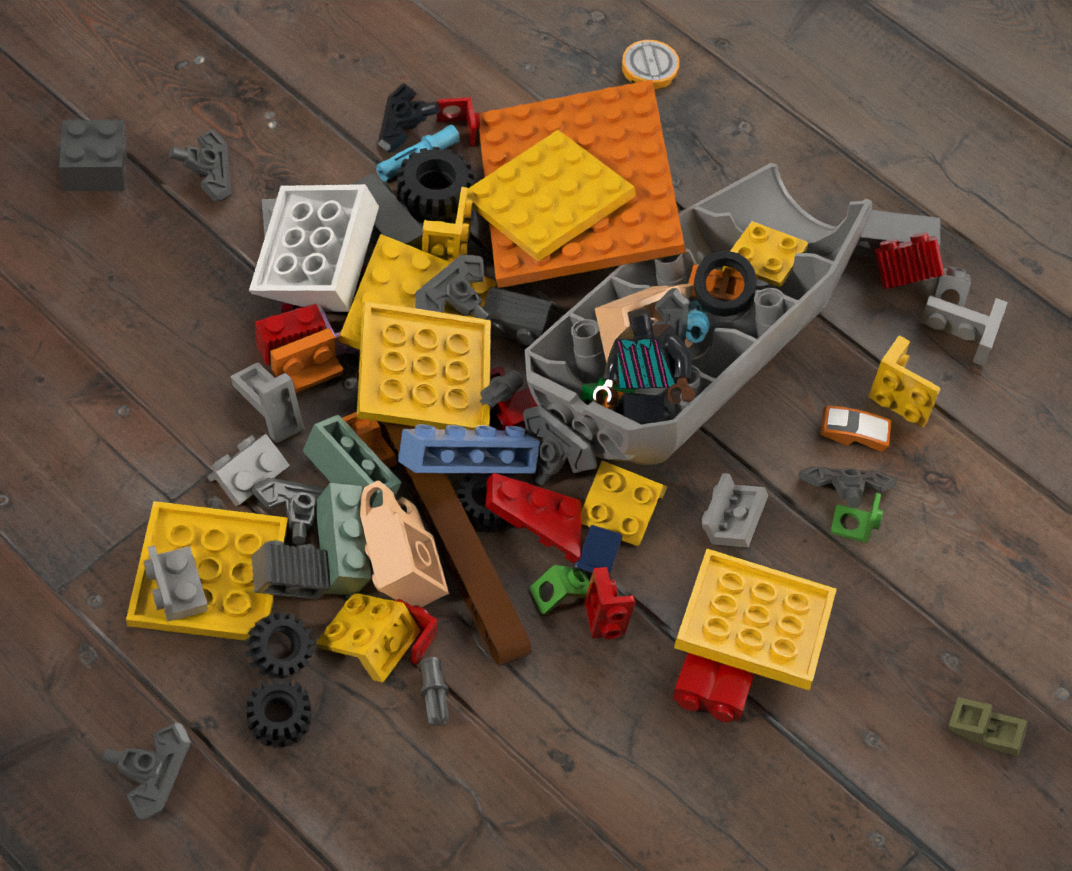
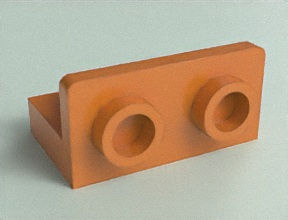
(307, 360)

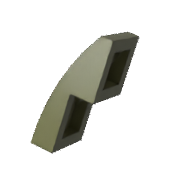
(983, 726)

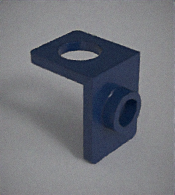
(599, 549)

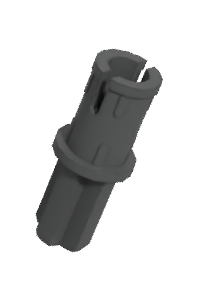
(501, 388)
(434, 691)

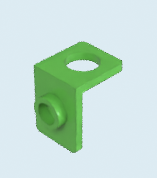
(866, 520)
(565, 581)

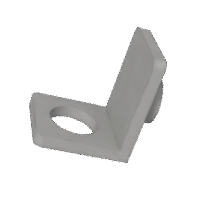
(954, 279)

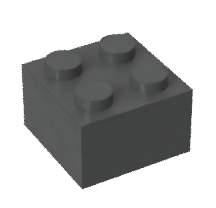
(93, 155)

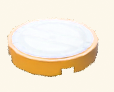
(650, 61)

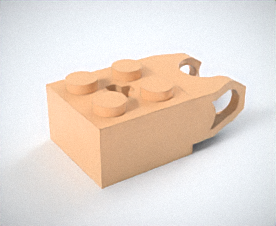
(614, 316)
(401, 549)

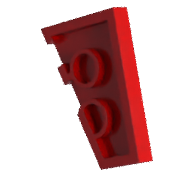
(541, 511)

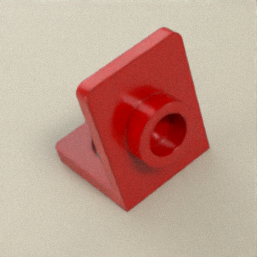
(464, 114)
(428, 628)

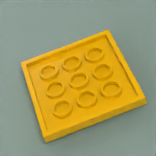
(549, 195)
(394, 278)
(423, 367)
(222, 554)
(756, 619)

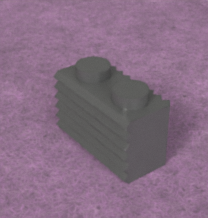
(517, 315)
(290, 570)

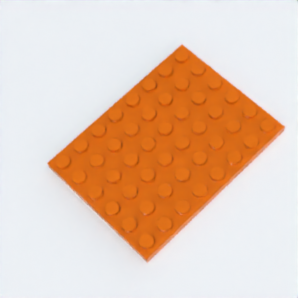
(623, 133)

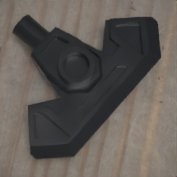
(403, 114)

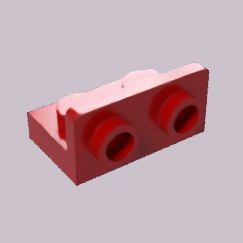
(606, 612)

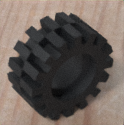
(478, 514)
(299, 641)
(278, 731)

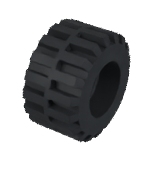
(433, 169)

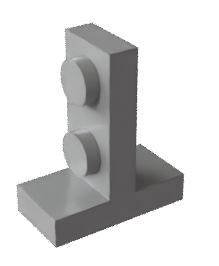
(966, 323)
(272, 398)

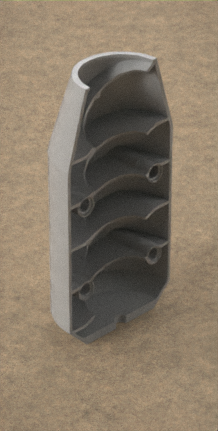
(733, 346)

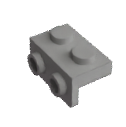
(248, 467)
(733, 512)

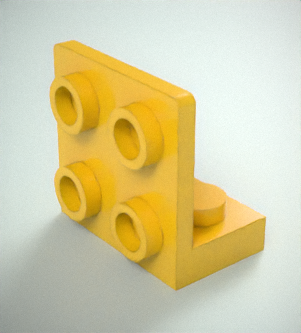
(447, 239)
(768, 252)
(902, 389)
(621, 502)
(373, 631)

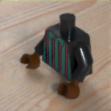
(645, 359)

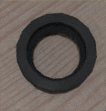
(732, 260)

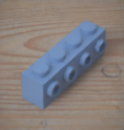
(468, 451)

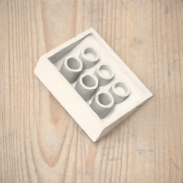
(316, 246)

